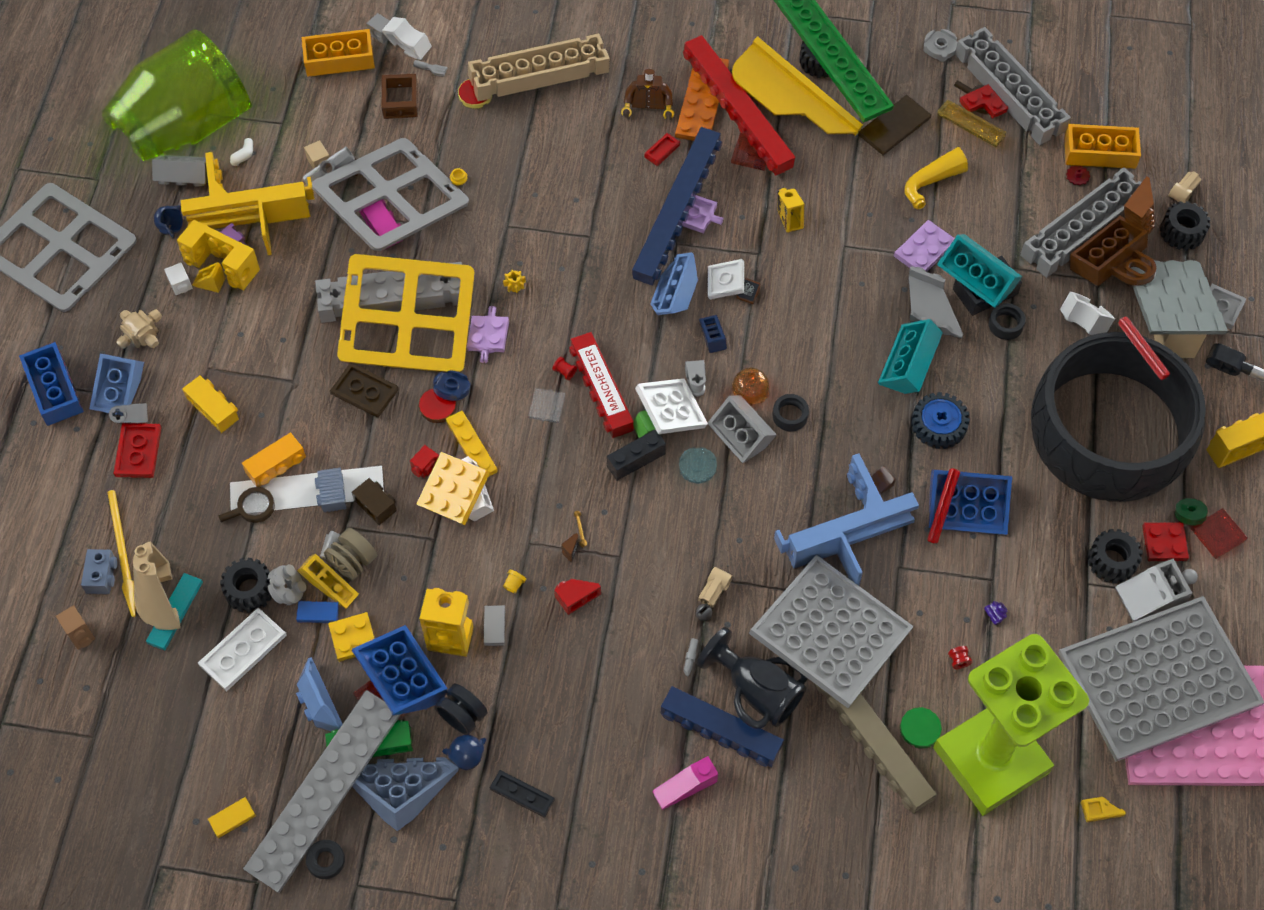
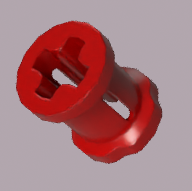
(564, 368)

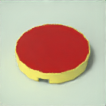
(468, 97)

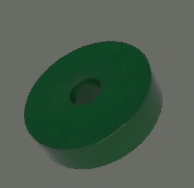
(1191, 511)

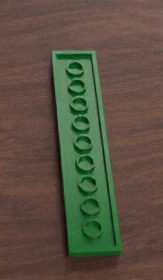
(836, 58)

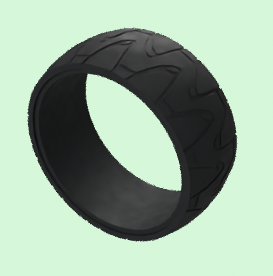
(1092, 473)

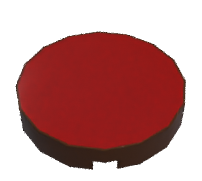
(436, 408)

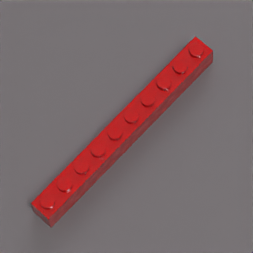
(738, 105)

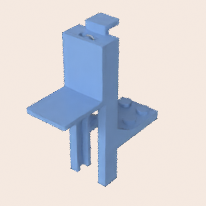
(838, 534)

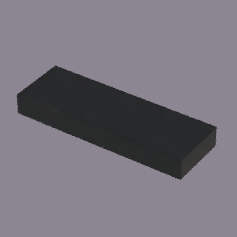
(522, 793)

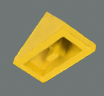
(210, 278)

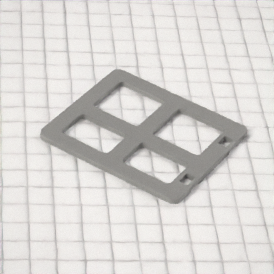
(388, 190)
(63, 242)

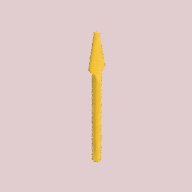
(128, 584)

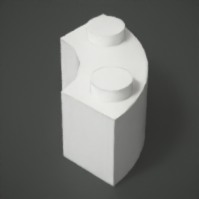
(401, 33)
(1079, 310)

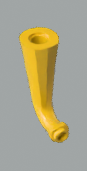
(943, 167)

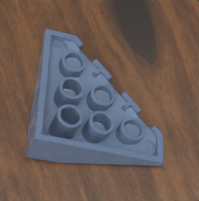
(402, 789)

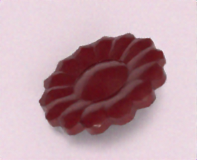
(1077, 175)

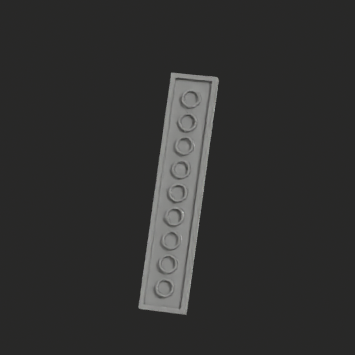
(321, 792)

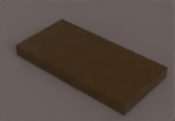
(895, 125)

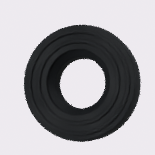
(320, 847)

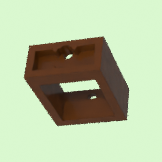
(400, 109)

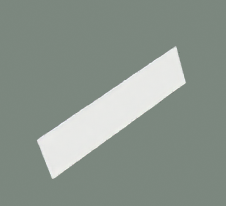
(301, 491)

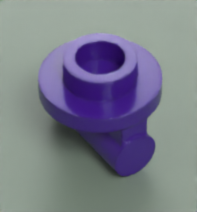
(996, 612)

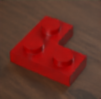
(986, 98)

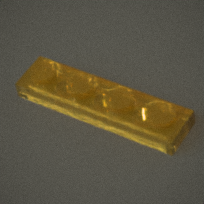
(971, 123)

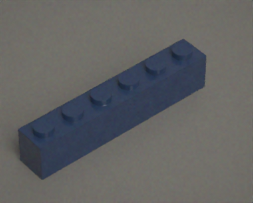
(721, 726)

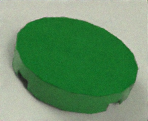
(920, 727)

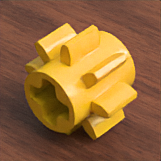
(514, 281)

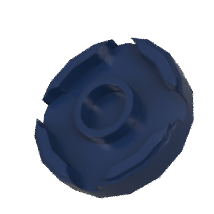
(451, 385)

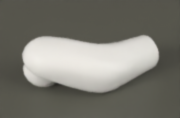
(242, 154)

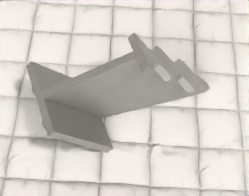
(930, 301)

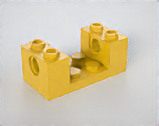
(239, 259)
(446, 628)

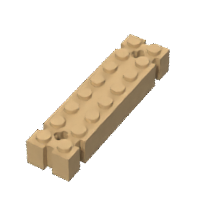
(538, 67)

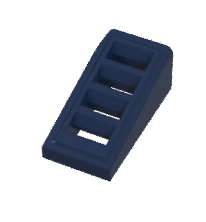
(717, 343)

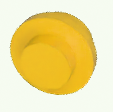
(458, 176)

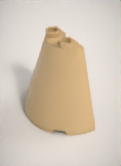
(151, 601)

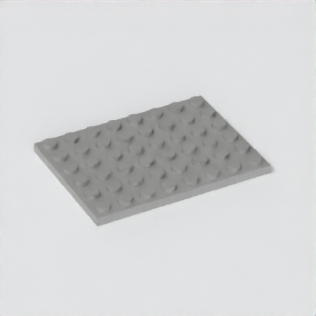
(1161, 678)

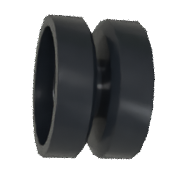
(461, 709)

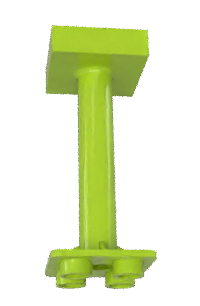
(1025, 698)

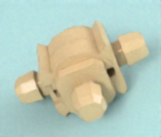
(139, 329)

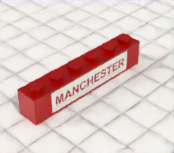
(601, 385)

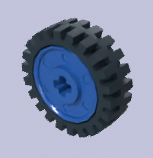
(940, 420)

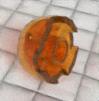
(751, 385)

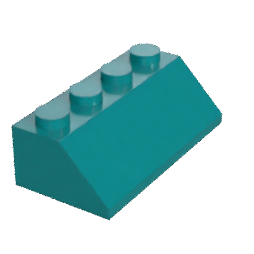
(979, 270)
(911, 356)

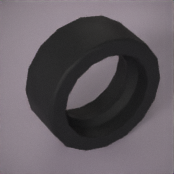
(1006, 333)
(790, 425)

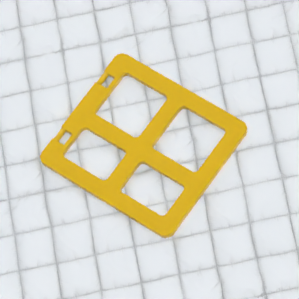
(406, 318)

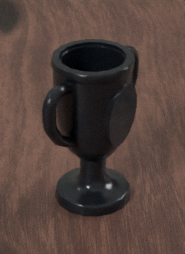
(757, 681)

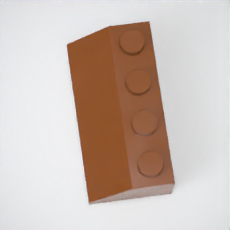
(1140, 207)

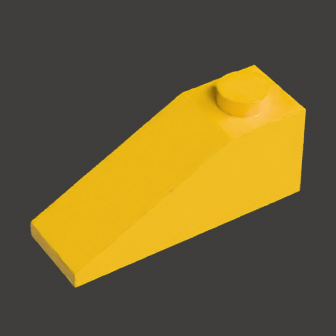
(327, 581)

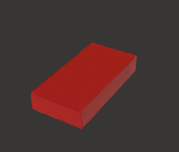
(662, 149)

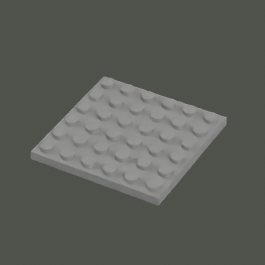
(831, 631)

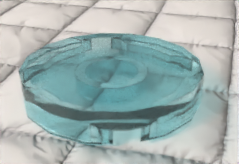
(697, 465)

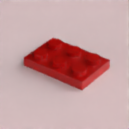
(137, 450)

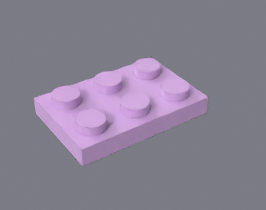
(924, 246)

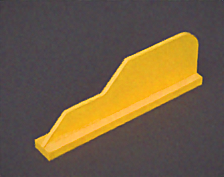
(788, 91)

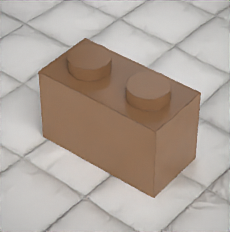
(75, 627)

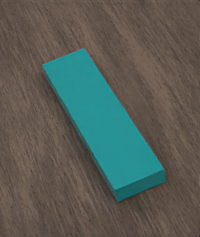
(181, 600)

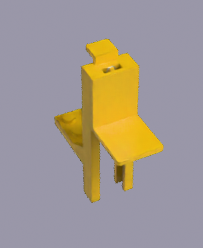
(271, 203)

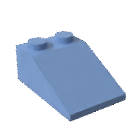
(115, 382)

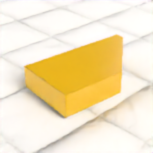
(1100, 809)

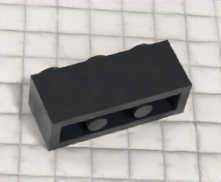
(636, 455)

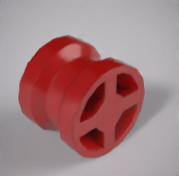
(960, 657)

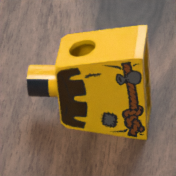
(789, 202)

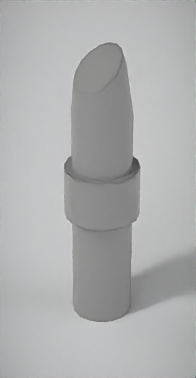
(690, 656)

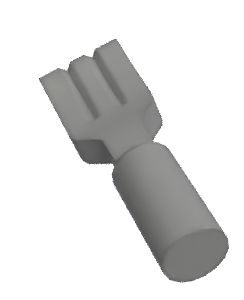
(435, 69)

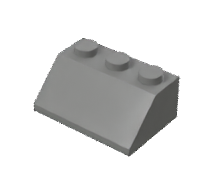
(180, 170)
(741, 428)

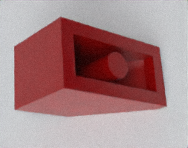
(576, 594)

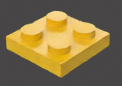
(349, 634)

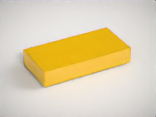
(231, 817)

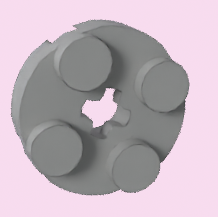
(937, 51)
(288, 575)

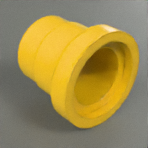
(513, 581)

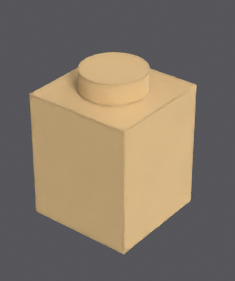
(316, 154)

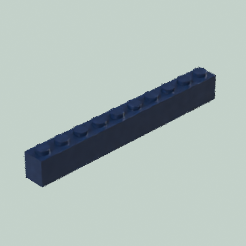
(676, 206)

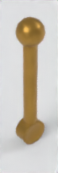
(582, 542)

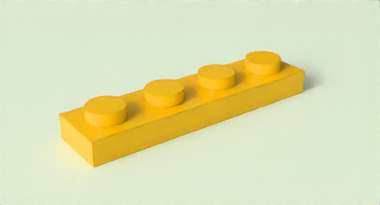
(470, 441)

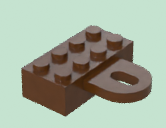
(1114, 253)

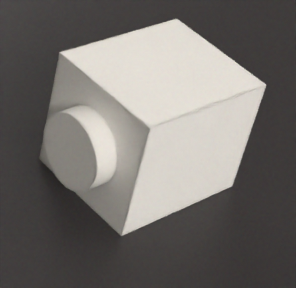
(178, 279)

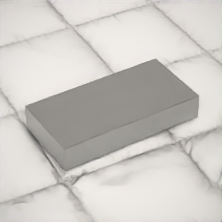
(494, 625)

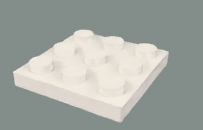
(671, 406)

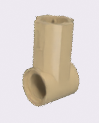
(1183, 190)
(717, 583)

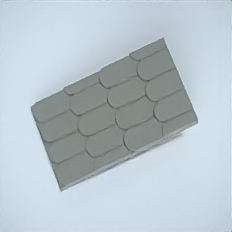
(1179, 306)

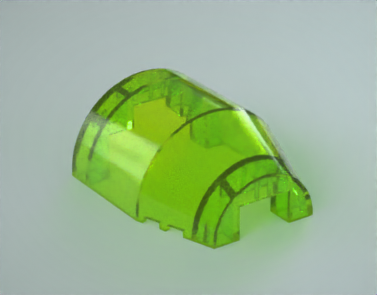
(177, 96)

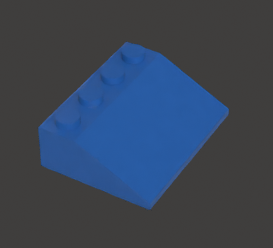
(977, 504)
(401, 671)

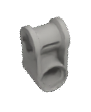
(696, 376)
(131, 413)

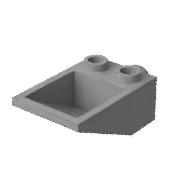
(1152, 593)

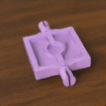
(702, 215)
(488, 334)

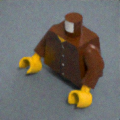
(648, 92)

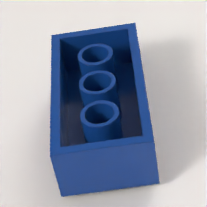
(51, 384)

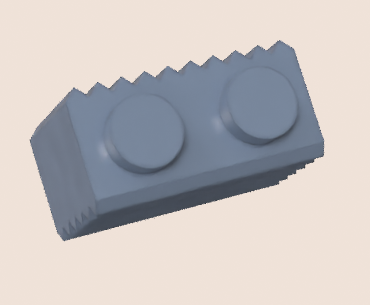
(331, 490)

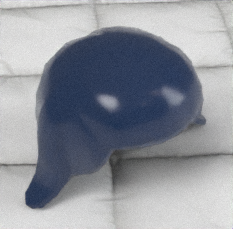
(168, 216)
(466, 751)

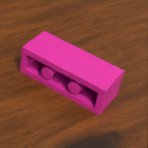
(379, 218)

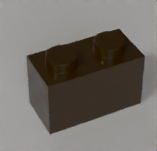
(374, 501)

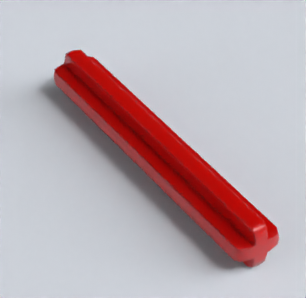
(1143, 347)
(943, 506)

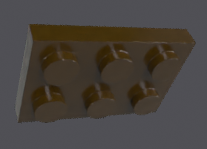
(364, 390)

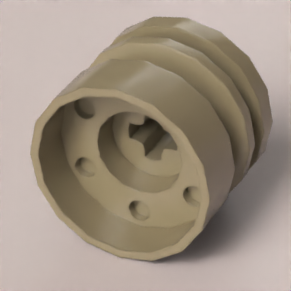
(347, 558)

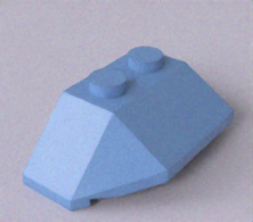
(676, 285)
(317, 700)

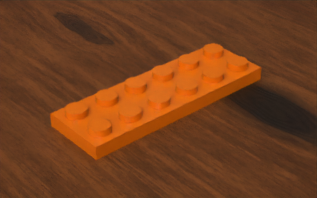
(698, 108)

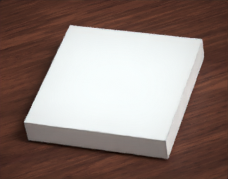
(726, 279)

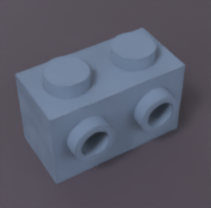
(98, 571)

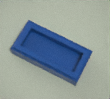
(317, 612)

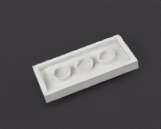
(242, 649)

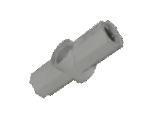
(338, 160)

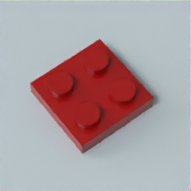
(1165, 541)

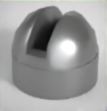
(706, 615)

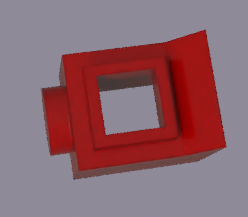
(423, 462)

